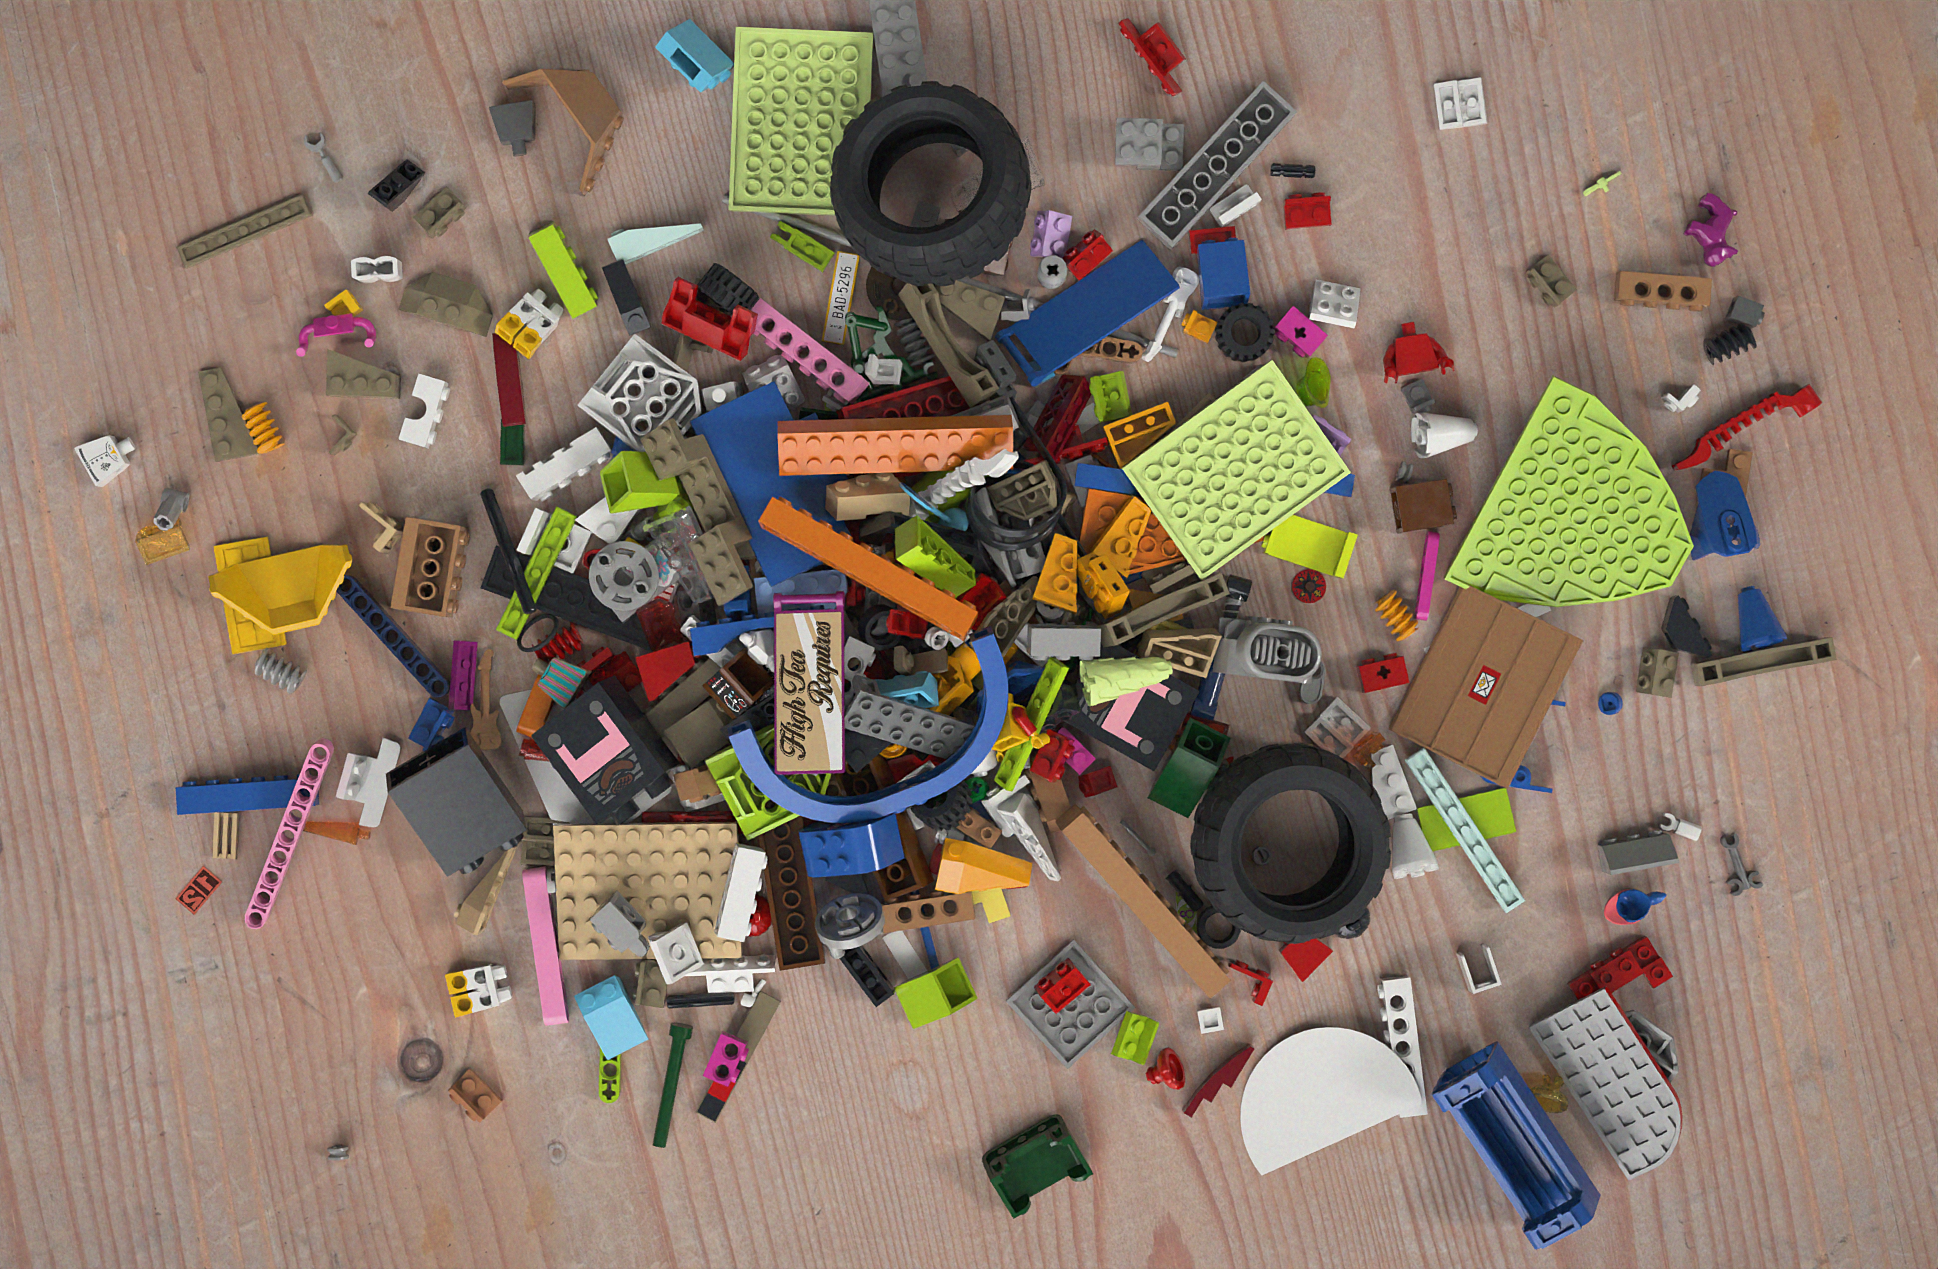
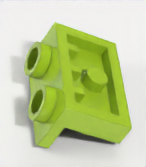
(1135, 1037)

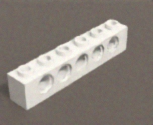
(1402, 986)

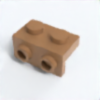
(980, 830)

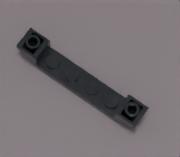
(875, 529)

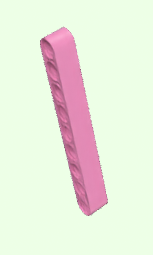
(281, 841)

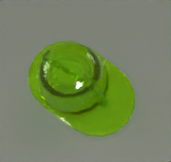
(1315, 384)

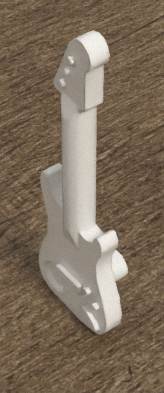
(1188, 282)

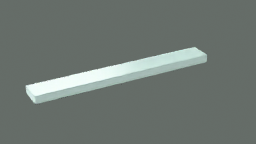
(1464, 830)

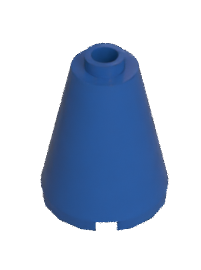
(1757, 621)

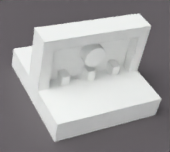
(675, 952)

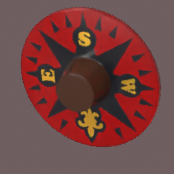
(1309, 586)

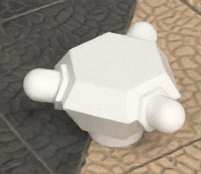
(760, 646)

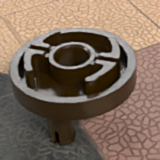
(889, 300)

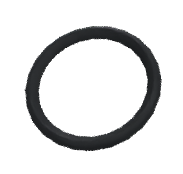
(543, 643)

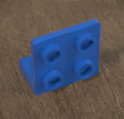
(431, 724)

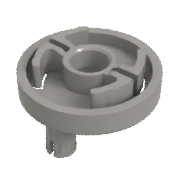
(608, 563)
(849, 934)

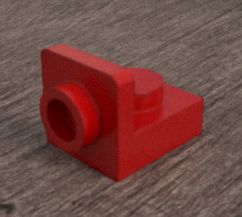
(1097, 782)

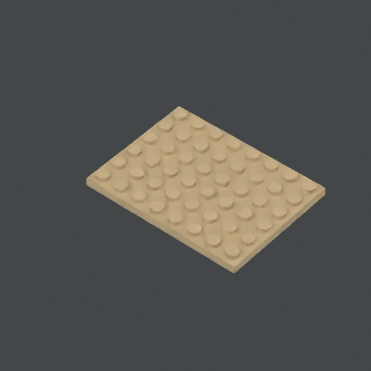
(662, 869)

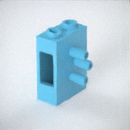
(695, 56)

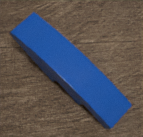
(1104, 479)

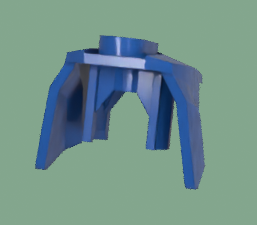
(1722, 503)

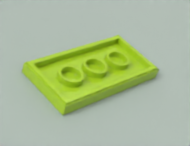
(1488, 811)

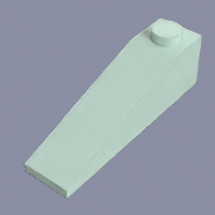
(638, 243)

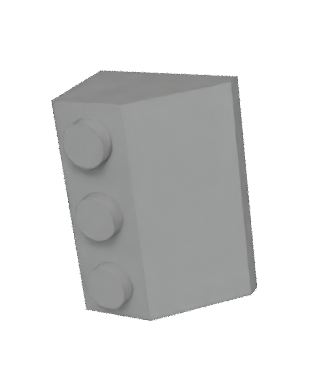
(1637, 852)

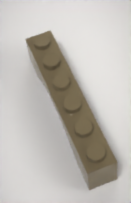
(969, 377)
(1162, 608)
(1763, 661)

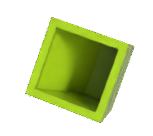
(633, 483)
(935, 993)

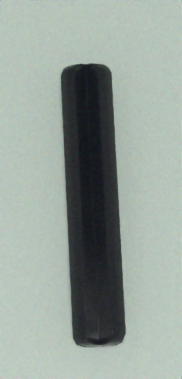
(700, 1000)

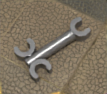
(1745, 880)

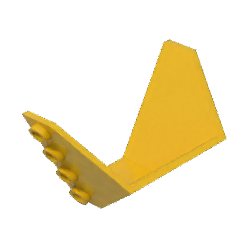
(285, 588)

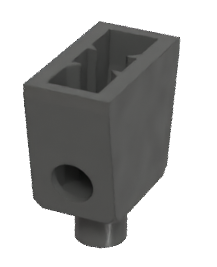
(515, 124)

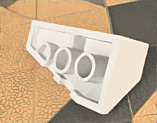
(1027, 826)

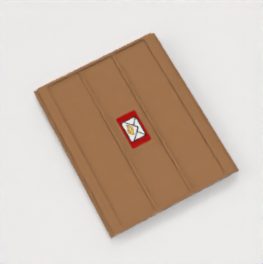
(1485, 685)

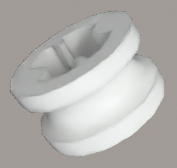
(939, 643)

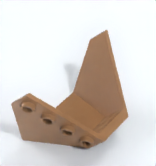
(587, 104)

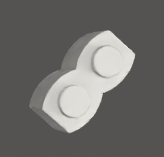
(382, 268)

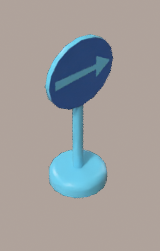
(951, 517)

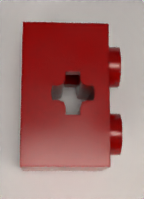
(1396, 674)

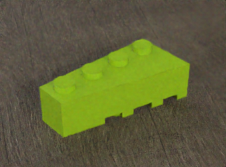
(562, 269)
(932, 557)

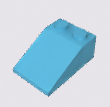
(611, 1016)

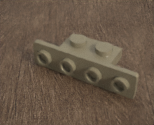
(686, 344)

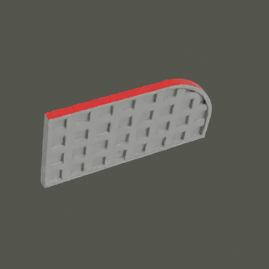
(1613, 1080)

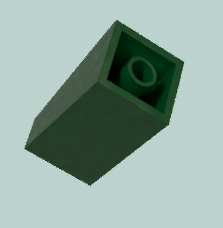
(1189, 768)

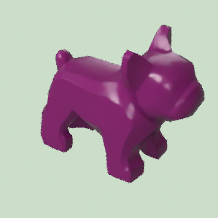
(1712, 232)

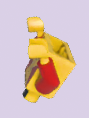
(1017, 730)

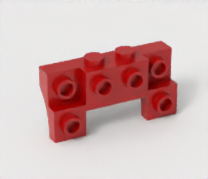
(707, 324)
(903, 621)
(1622, 968)

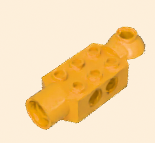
(953, 687)

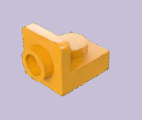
(1198, 326)

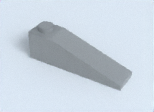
(998, 556)

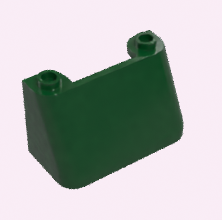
(1034, 1162)

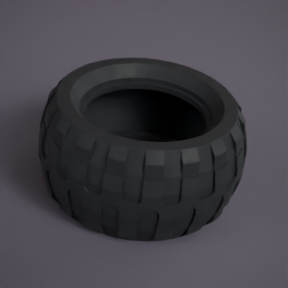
(910, 120)
(1340, 893)

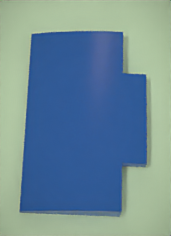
(746, 450)

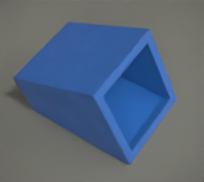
(1223, 273)

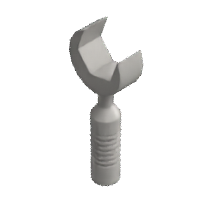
(326, 160)

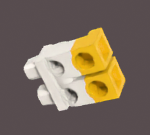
(529, 323)
(484, 985)

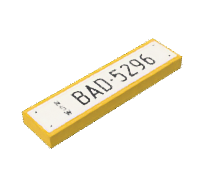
(840, 297)

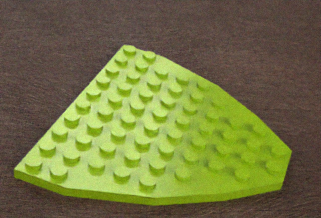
(1574, 512)

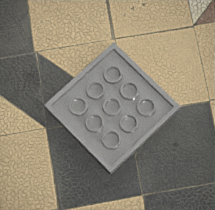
(1084, 1019)

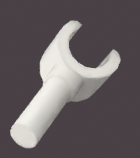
(748, 1000)

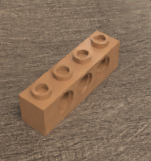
(1698, 287)
(894, 922)

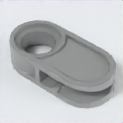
(1312, 692)

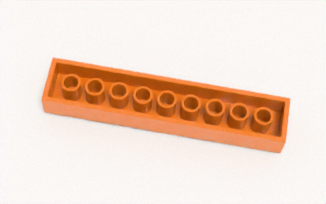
(890, 444)
(868, 568)

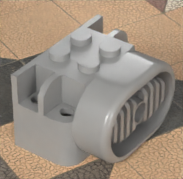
(1252, 647)

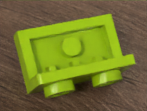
(1110, 396)

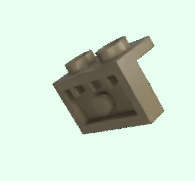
(440, 213)
(1550, 281)
(1166, 575)
(651, 984)

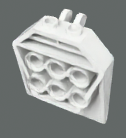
(627, 371)

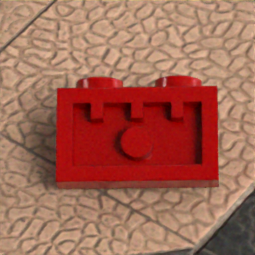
(1307, 211)
(1086, 254)
(1052, 756)
(1061, 985)

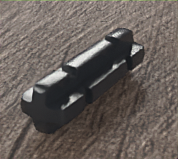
(1292, 170)

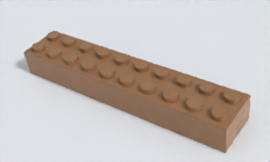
(1139, 896)

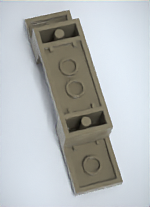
(713, 503)

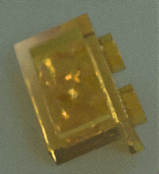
(161, 544)

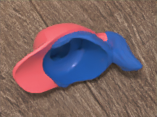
(1631, 906)

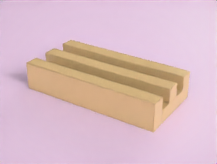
(216, 836)

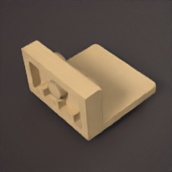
(385, 539)

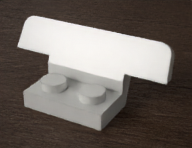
(365, 781)

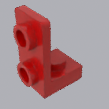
(1259, 990)

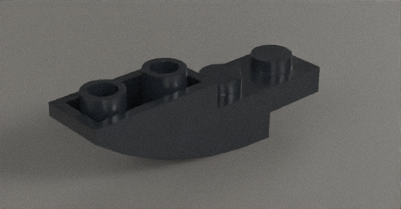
(759, 716)

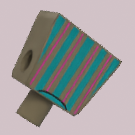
(561, 679)

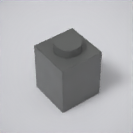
(1745, 312)

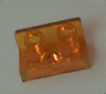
(1370, 745)

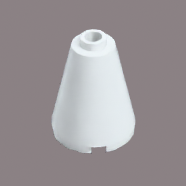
(1440, 433)

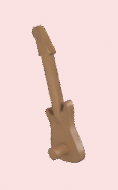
(485, 724)

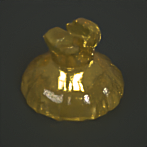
(1550, 1095)

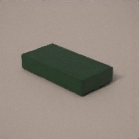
(512, 445)

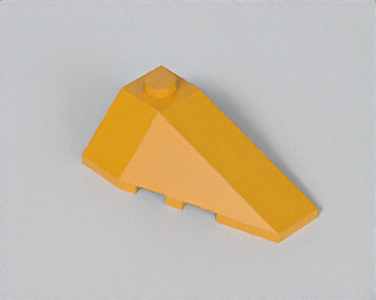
(974, 868)

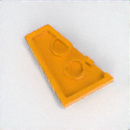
(1123, 534)
(1058, 576)

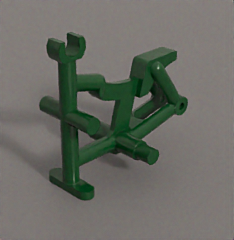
(859, 358)

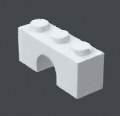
(433, 393)

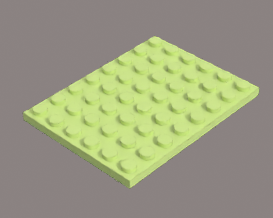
(790, 114)
(1236, 470)

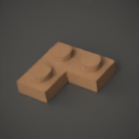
(1738, 465)

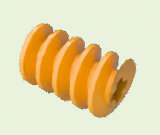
(261, 428)
(1396, 615)

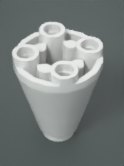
(1410, 849)

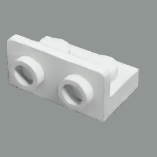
(1235, 205)

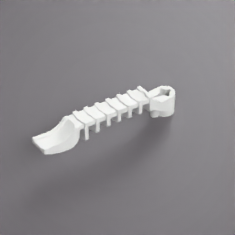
(968, 475)

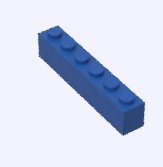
(237, 795)

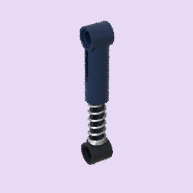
(1210, 687)

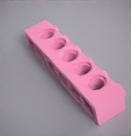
(853, 382)

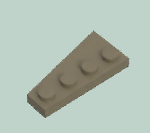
(226, 427)

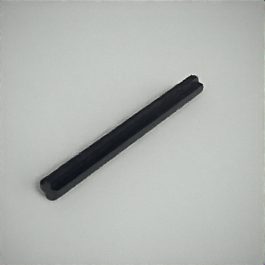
(508, 551)

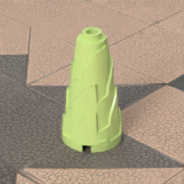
(1110, 677)

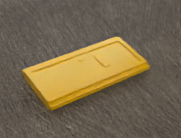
(244, 633)

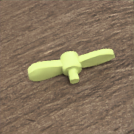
(1601, 183)

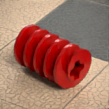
(560, 644)

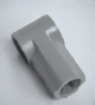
(171, 505)

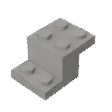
(1149, 144)

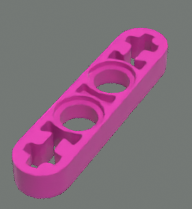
(1427, 575)

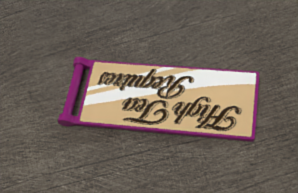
(809, 685)

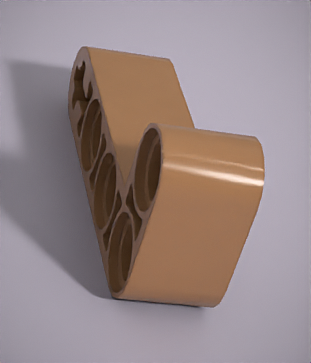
(1098, 353)

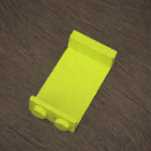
(1311, 545)

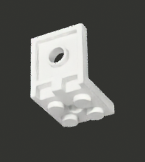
(568, 558)

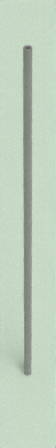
(1010, 296)

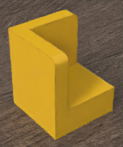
(344, 304)

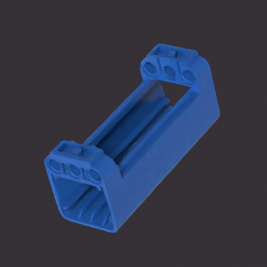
(1518, 1144)

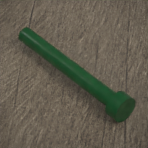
(680, 1033)

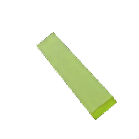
(538, 569)
(1037, 712)

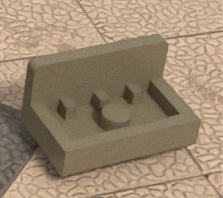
(1657, 672)

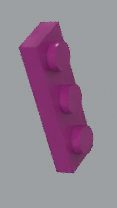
(462, 675)

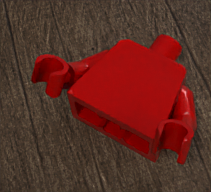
(1414, 354)

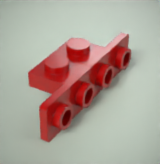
(1158, 52)
(1075, 447)

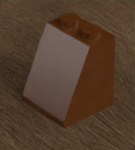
(1422, 505)

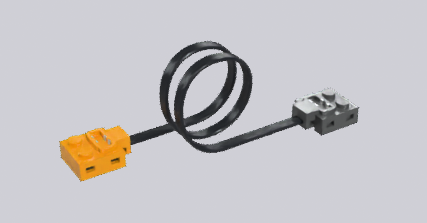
(1096, 573)

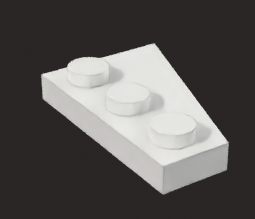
(1391, 783)

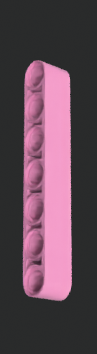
(545, 946)

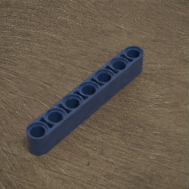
(403, 641)

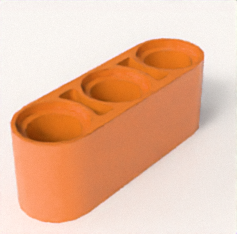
(535, 711)

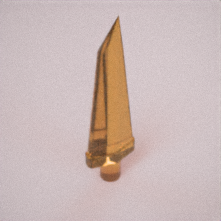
(342, 831)

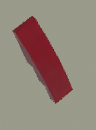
(509, 382)
(1225, 1074)

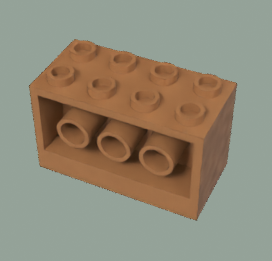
(415, 564)

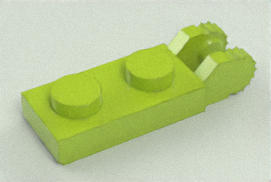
(804, 247)

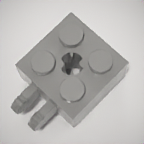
(621, 925)

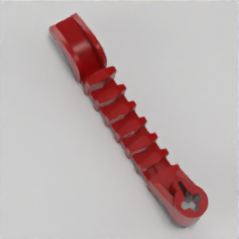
(1801, 401)

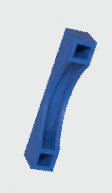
(714, 638)

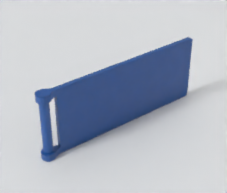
(1089, 311)

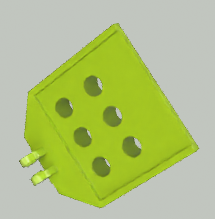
(748, 802)

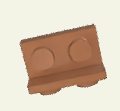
(474, 1096)

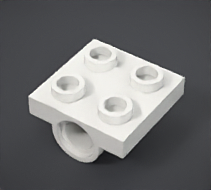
(1334, 303)

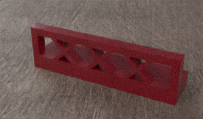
(1064, 416)

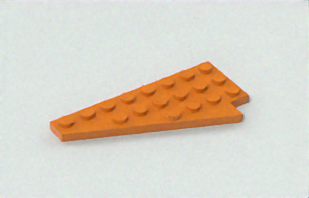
(1155, 545)

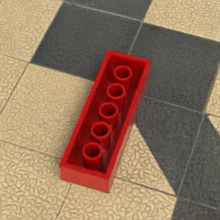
(929, 399)

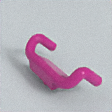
(335, 325)

